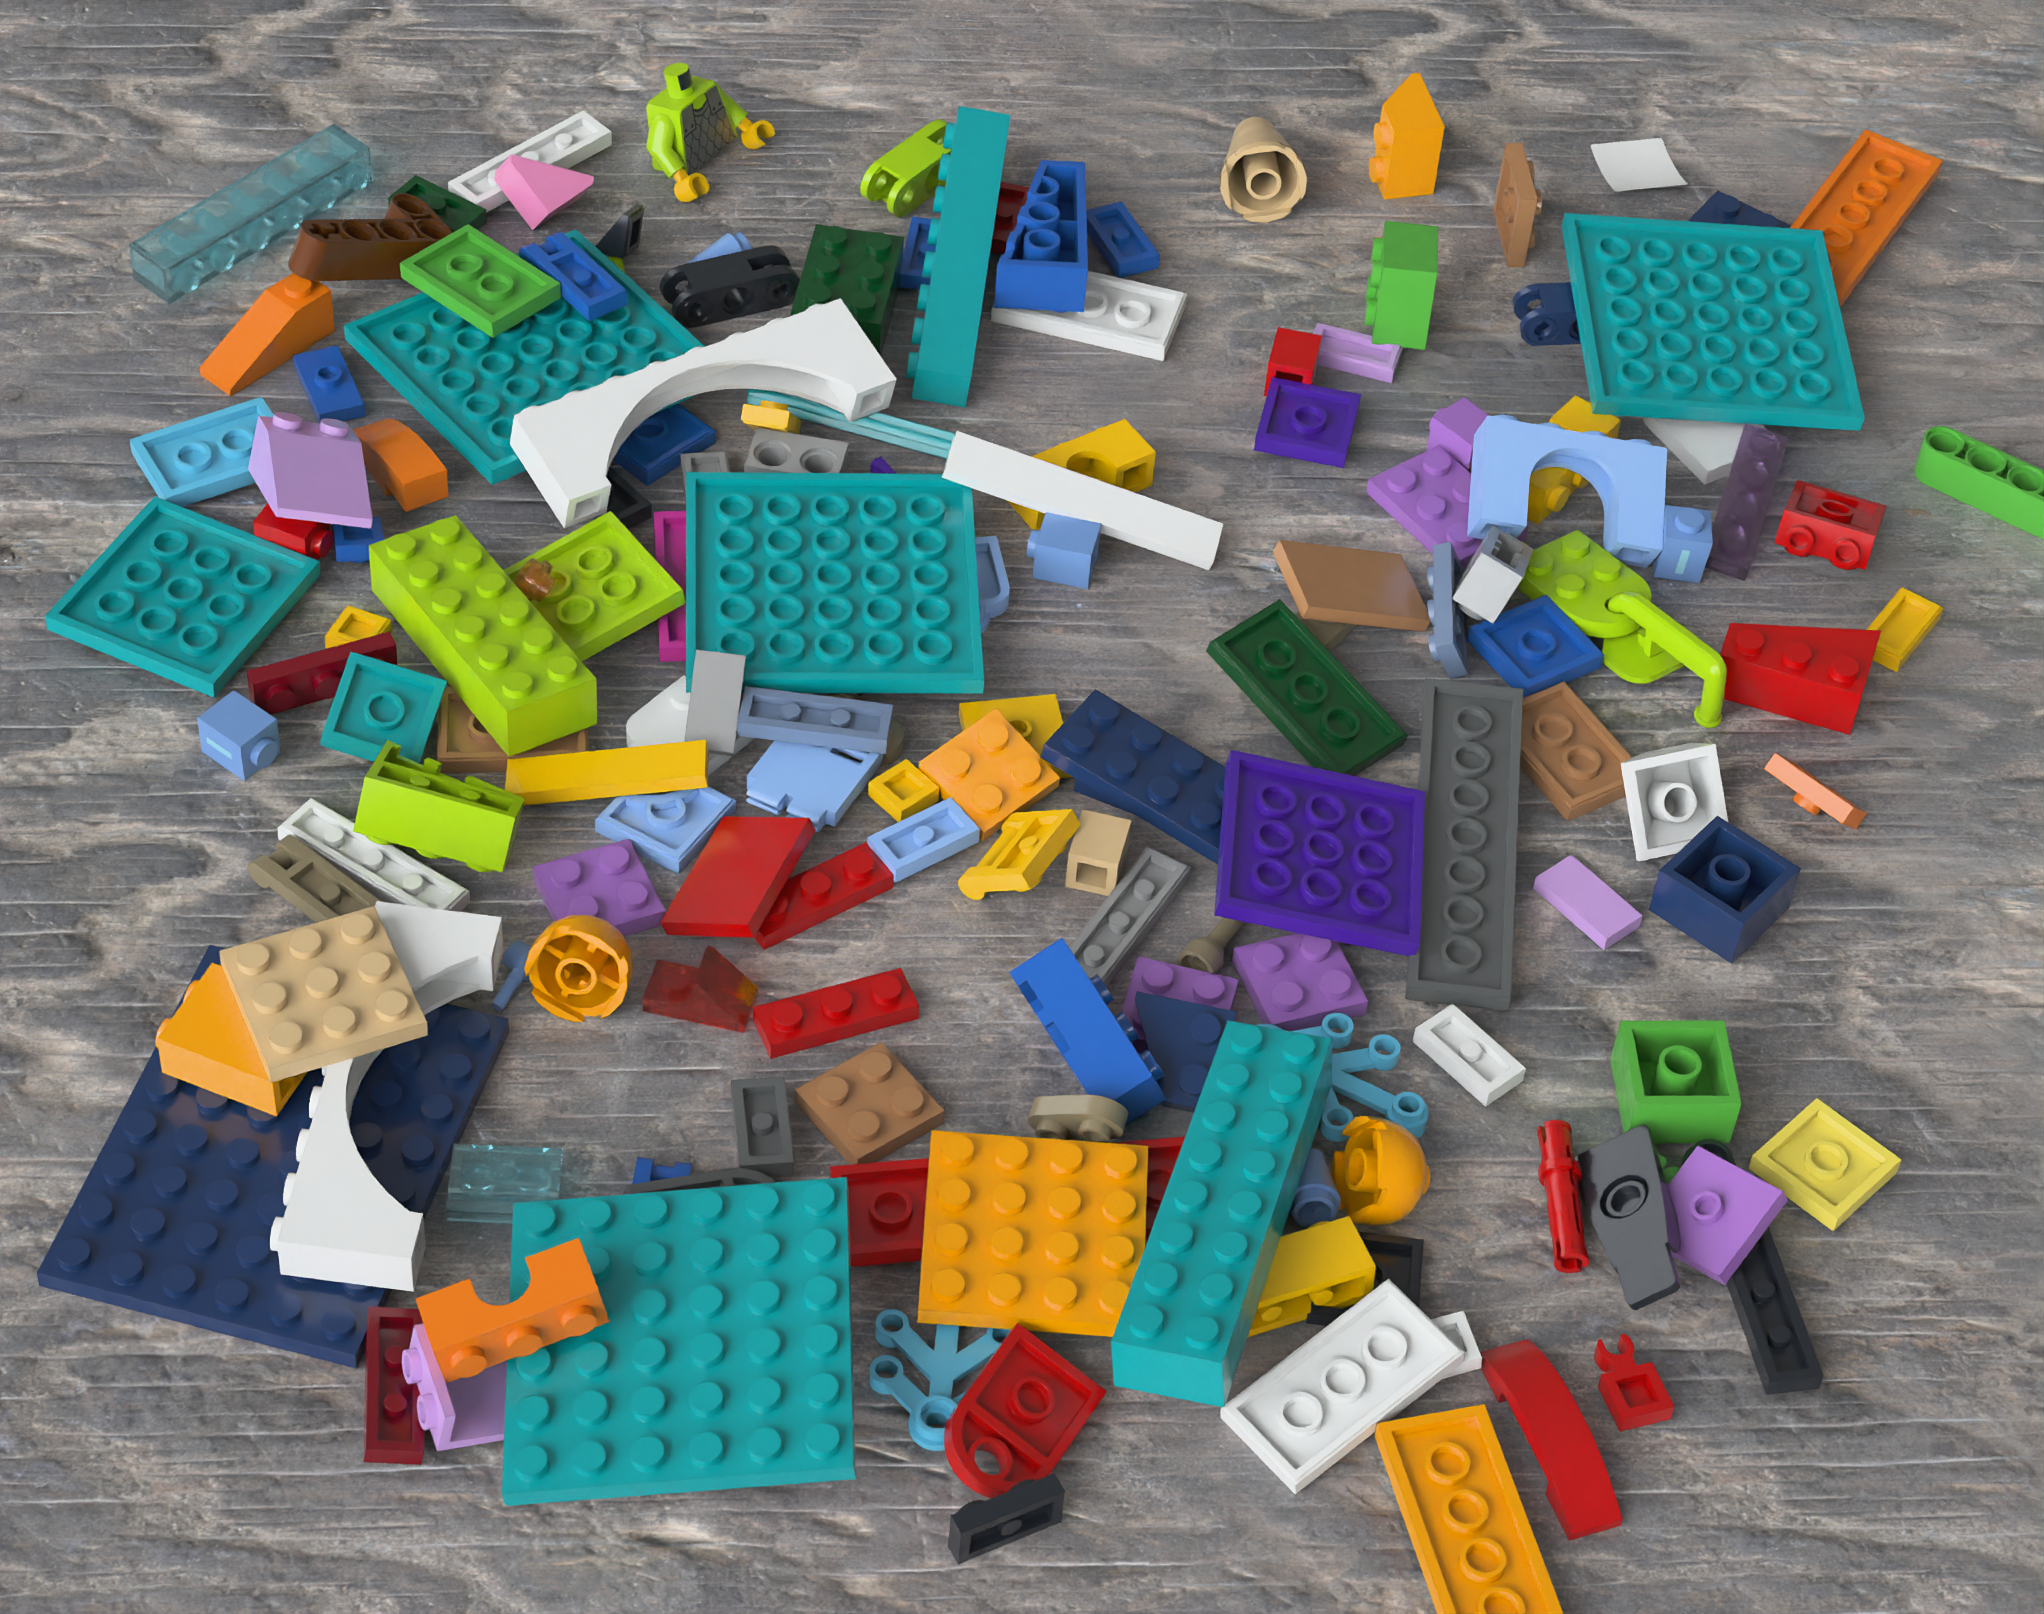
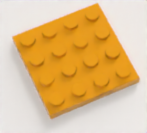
(1031, 1232)

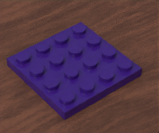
(1321, 853)

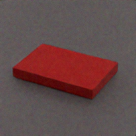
(738, 876)

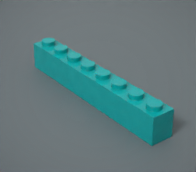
(960, 257)

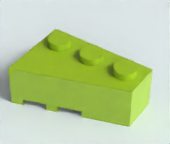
(437, 813)

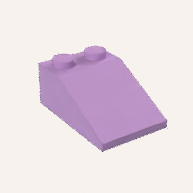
(311, 470)

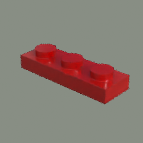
(824, 893)
(835, 1013)

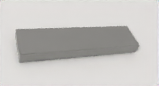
(1129, 914)

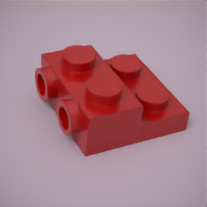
(1830, 526)

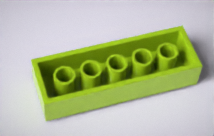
(483, 635)

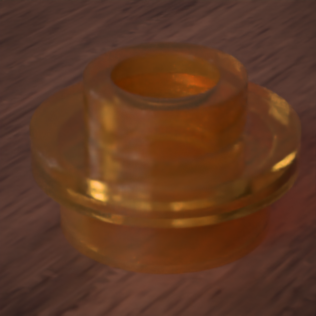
(535, 579)

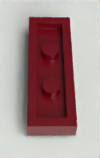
(312, 675)
(390, 1403)

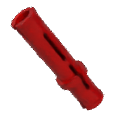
(1560, 1177)

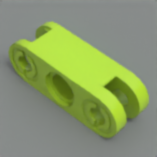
(908, 171)

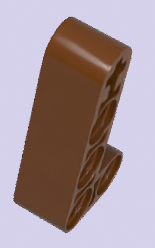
(366, 246)

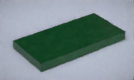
(1306, 692)

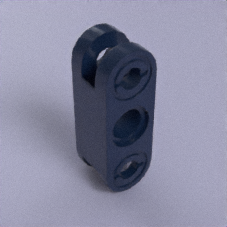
(1550, 321)

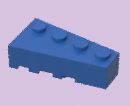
(1048, 249)

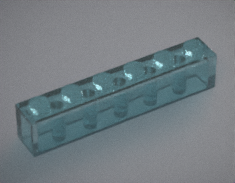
(250, 213)

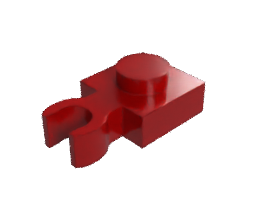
(1631, 1390)

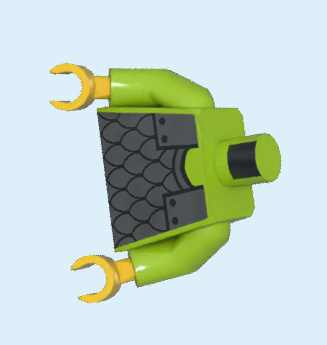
(691, 125)

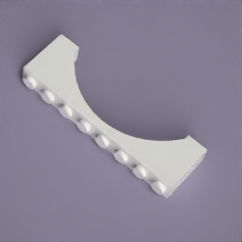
(806, 355)
(337, 1213)

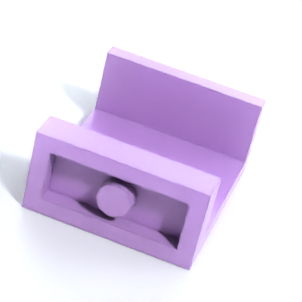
(457, 1411)

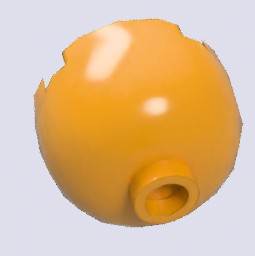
(580, 967)
(1379, 1171)

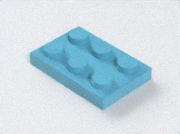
(201, 454)

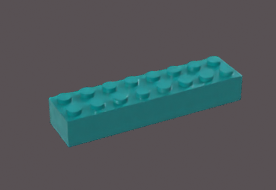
(1222, 1215)

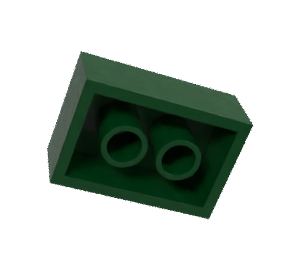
(859, 270)

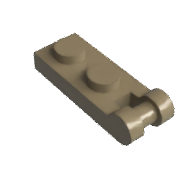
(310, 881)

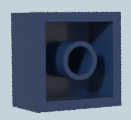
(1724, 889)

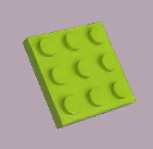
(602, 586)

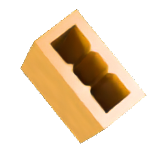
(214, 1050)

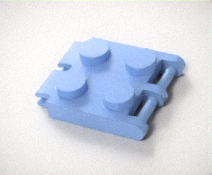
(810, 780)

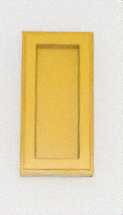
(1903, 627)

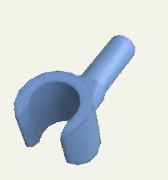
(515, 960)

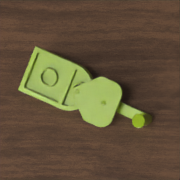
(1616, 605)

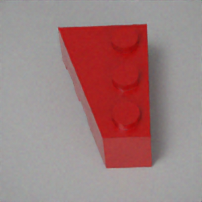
(1799, 671)

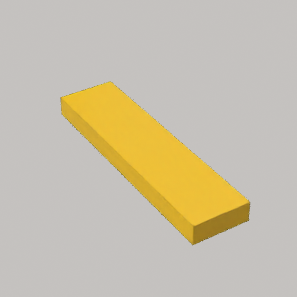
(609, 772)

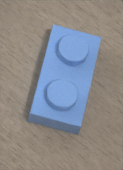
(924, 839)

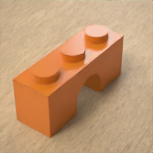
(477, 1335)

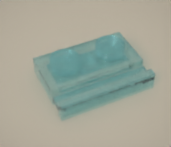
(492, 1178)

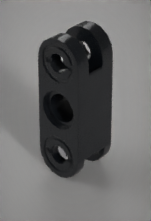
(730, 286)

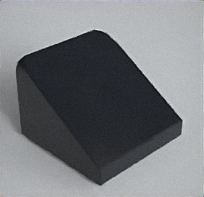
(624, 234)

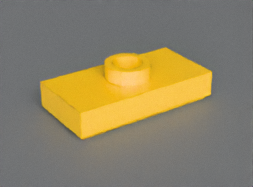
(770, 416)

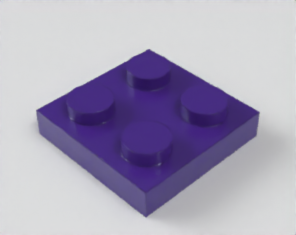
(1307, 422)

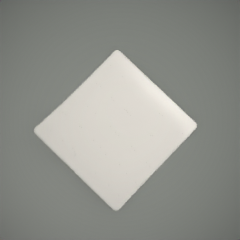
(1636, 164)

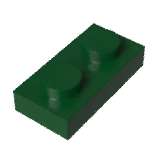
(451, 208)

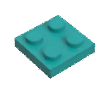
(379, 705)

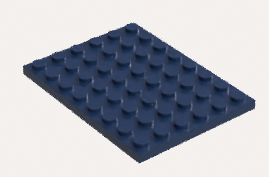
(194, 1181)

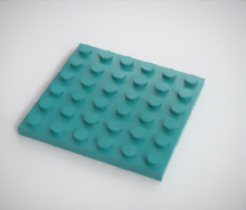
(1710, 322)
(477, 383)
(835, 581)
(717, 1349)

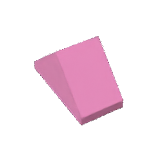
(540, 188)

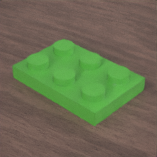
(480, 280)

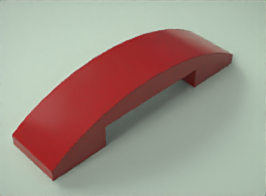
(1557, 1435)

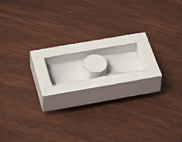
(1469, 1054)

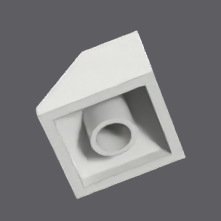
(1672, 796)

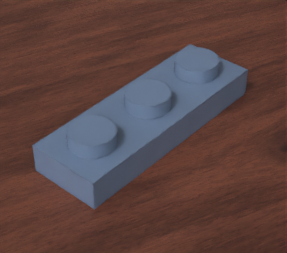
(1449, 621)
(815, 720)

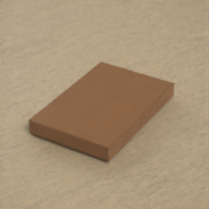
(1351, 586)
(469, 747)
(1570, 752)

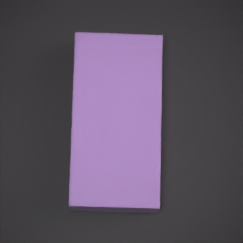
(1356, 353)
(1587, 902)

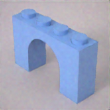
(1623, 472)

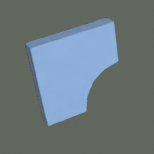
(666, 826)

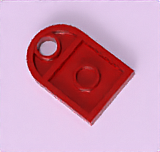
(1021, 1411)

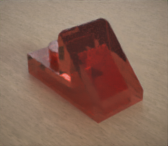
(704, 995)

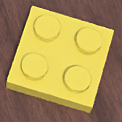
(1825, 1164)

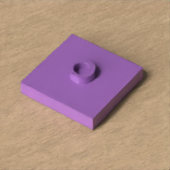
(1720, 1213)

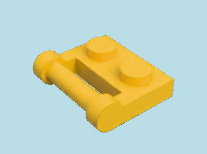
(1021, 852)

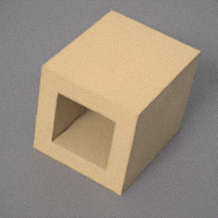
(1098, 853)

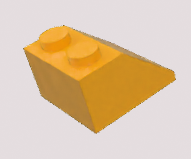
(1407, 142)

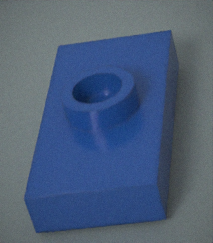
(329, 384)

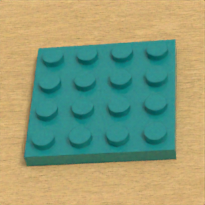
(183, 596)

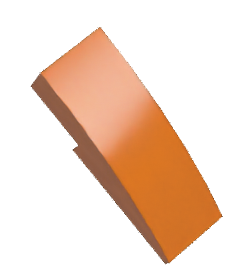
(402, 464)

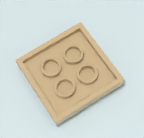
(323, 993)

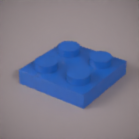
(1535, 646)

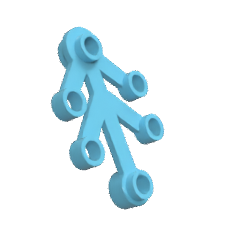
(1359, 1090)
(939, 1366)

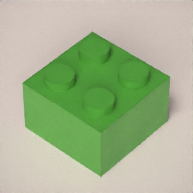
(1402, 284)
(1676, 1079)

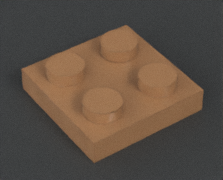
(1516, 205)
(869, 1106)

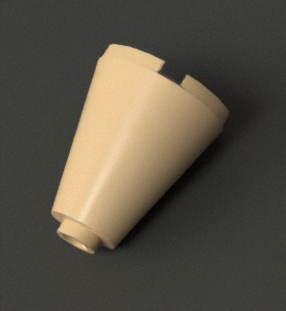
(1261, 172)

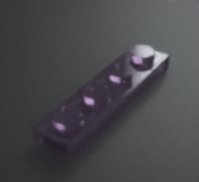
(1745, 500)

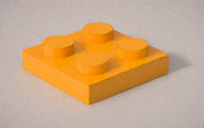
(990, 772)

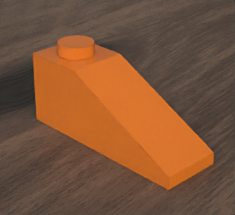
(274, 329)

